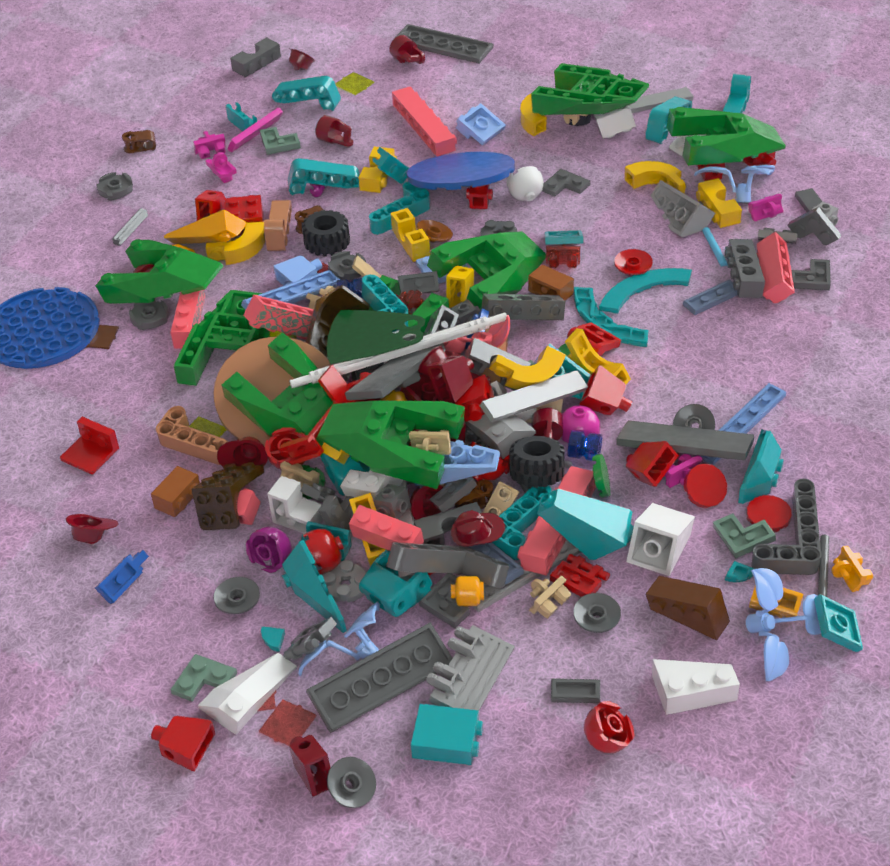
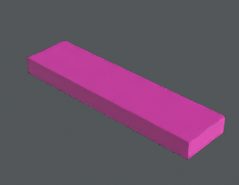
(254, 130)

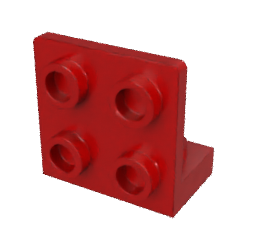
(92, 448)

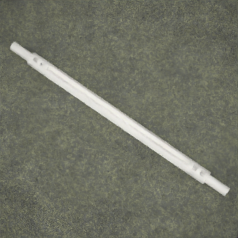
(427, 341)

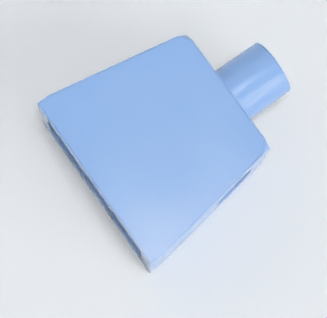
(296, 269)

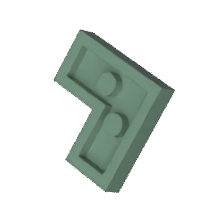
(275, 143)
(740, 539)
(201, 672)

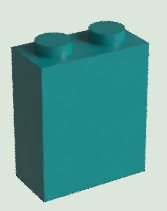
(446, 734)

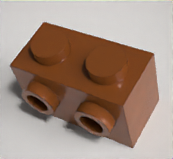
(550, 282)
(175, 491)

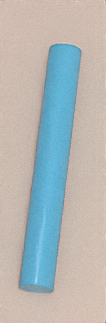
(714, 246)

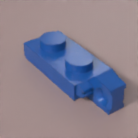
(121, 576)

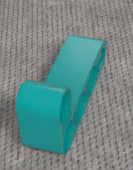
(312, 88)
(739, 94)
(658, 117)
(329, 174)
(413, 198)
(381, 297)
(518, 519)

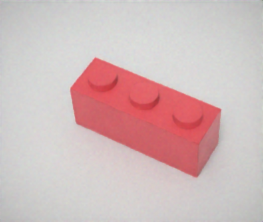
(382, 529)

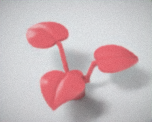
(499, 332)

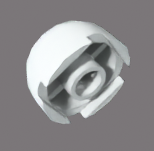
(525, 184)

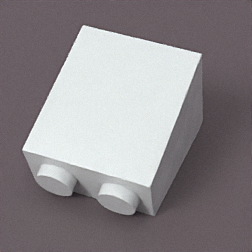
(659, 538)

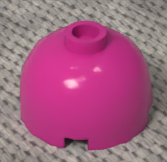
(580, 419)

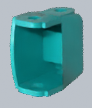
(337, 471)
(389, 590)

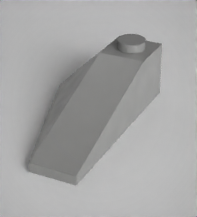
(683, 212)
(501, 433)

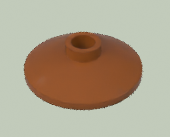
(435, 230)

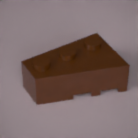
(690, 604)

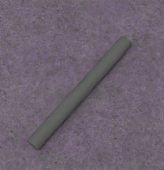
(823, 566)

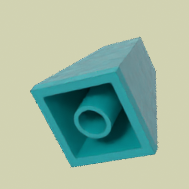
(586, 523)

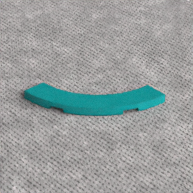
(623, 290)
(589, 312)

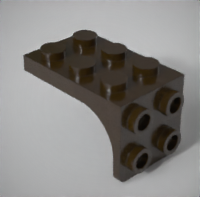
(325, 312)
(218, 495)

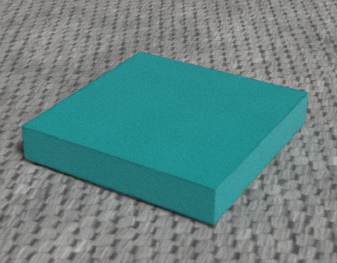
(563, 237)
(838, 623)

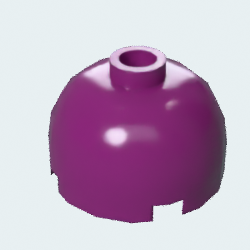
(268, 544)

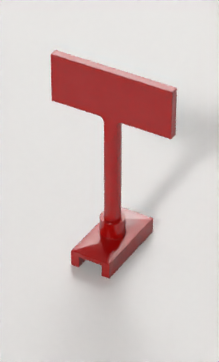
(307, 446)

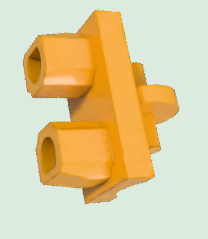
(849, 568)

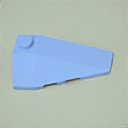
(468, 462)

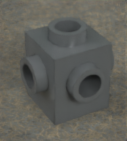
(466, 311)
(392, 501)

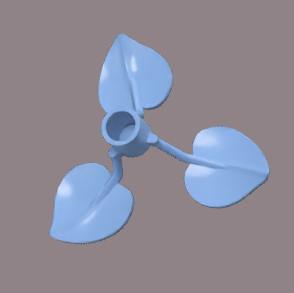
(743, 191)
(769, 591)
(364, 648)

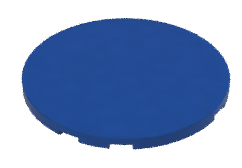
(460, 170)
(45, 327)

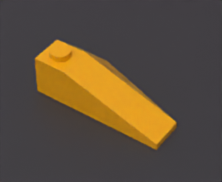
(213, 228)

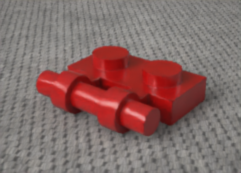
(577, 580)

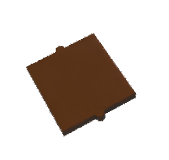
(104, 337)

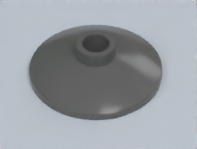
(695, 414)
(235, 588)
(597, 605)
(359, 775)

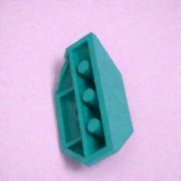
(762, 468)

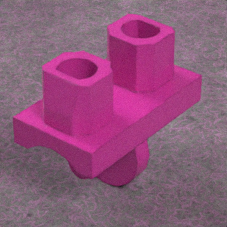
(209, 142)
(221, 167)
(765, 207)
(677, 473)

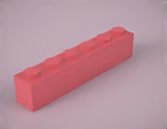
(424, 121)
(544, 541)

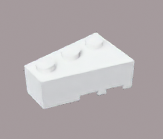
(693, 684)

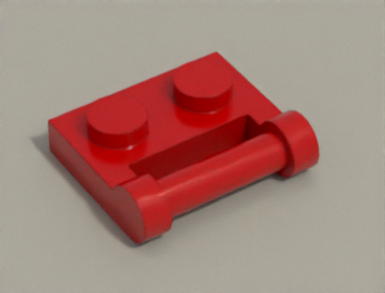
(598, 338)

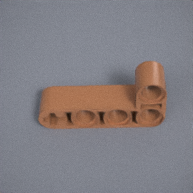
(277, 226)
(176, 434)

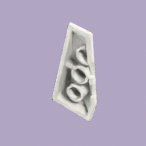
(241, 697)

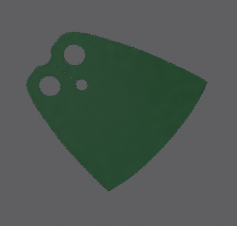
(369, 333)

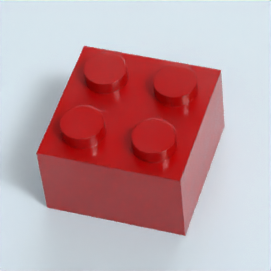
(246, 208)

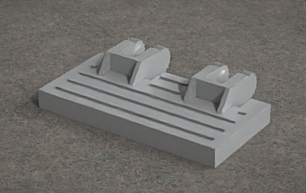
(471, 675)

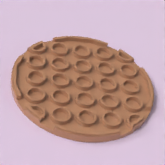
(263, 373)

